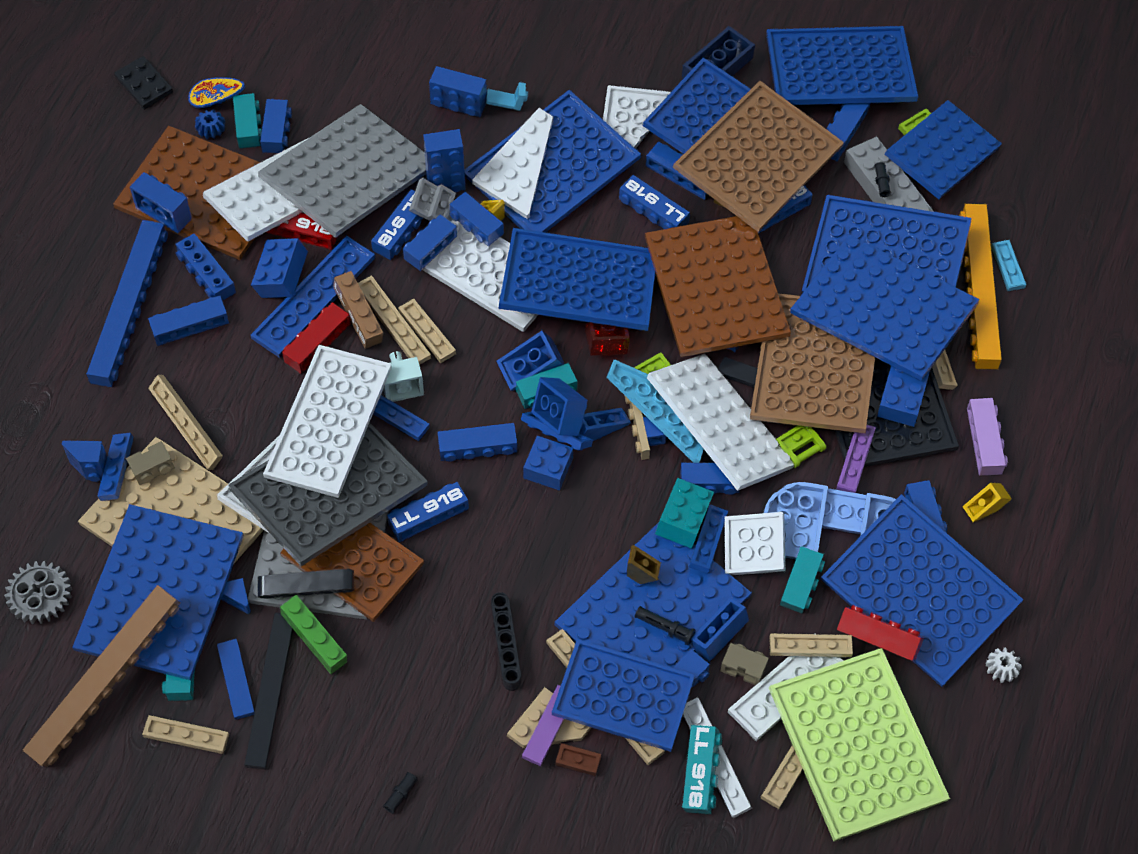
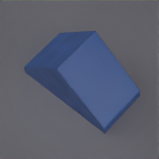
(236, 595)

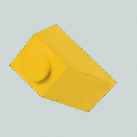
(987, 501)

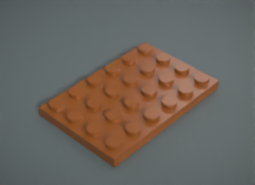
(378, 564)

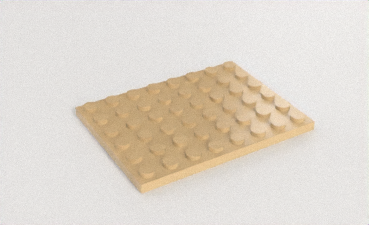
(183, 492)

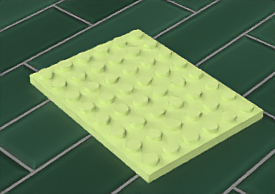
(858, 744)

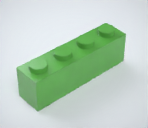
(313, 634)

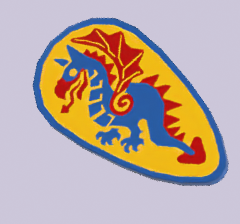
(214, 91)

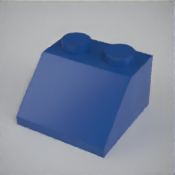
(87, 458)

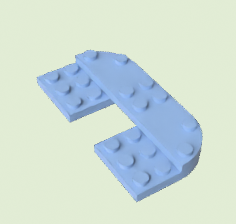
(815, 506)

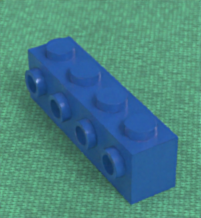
(204, 267)

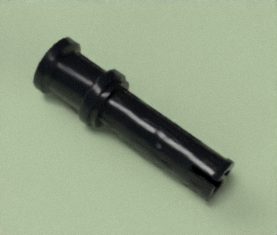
(673, 629)

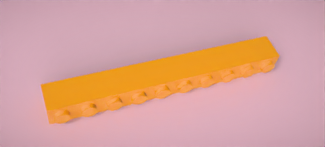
(981, 285)

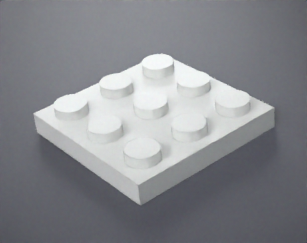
(755, 543)

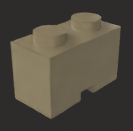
(151, 463)
(744, 663)

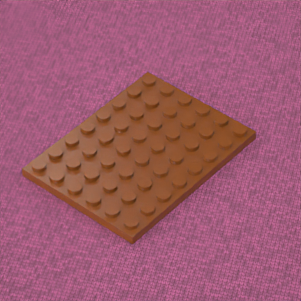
(191, 168)
(716, 285)

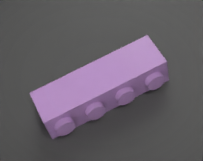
(986, 436)

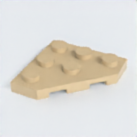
(527, 723)

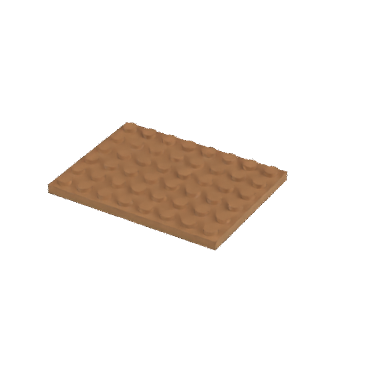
(758, 155)
(812, 378)

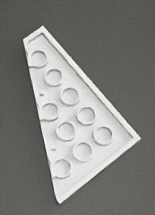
(629, 108)
(517, 165)

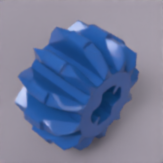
(210, 124)

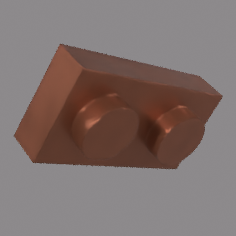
(578, 759)

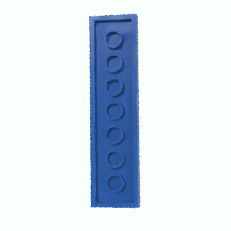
(311, 296)

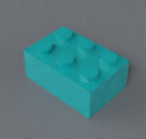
(684, 513)

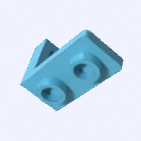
(508, 100)

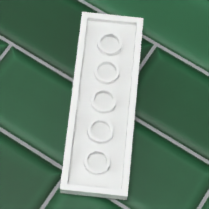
(757, 709)

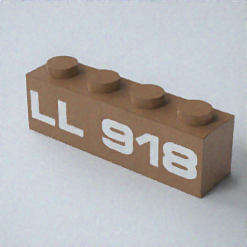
(358, 309)

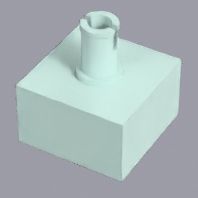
(404, 379)

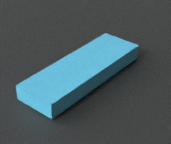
(1008, 265)

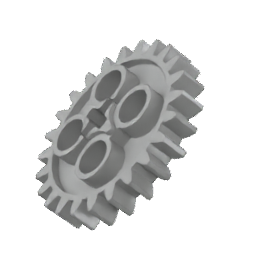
(28, 580)

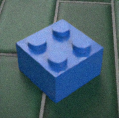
(548, 463)

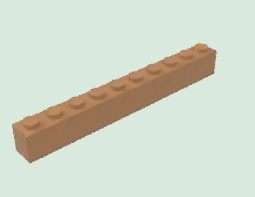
(101, 677)

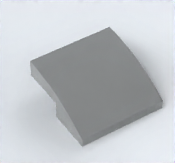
(431, 200)

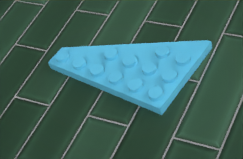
(646, 398)

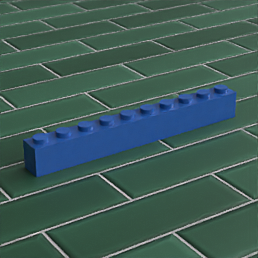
(127, 304)

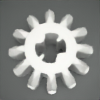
(995, 665)

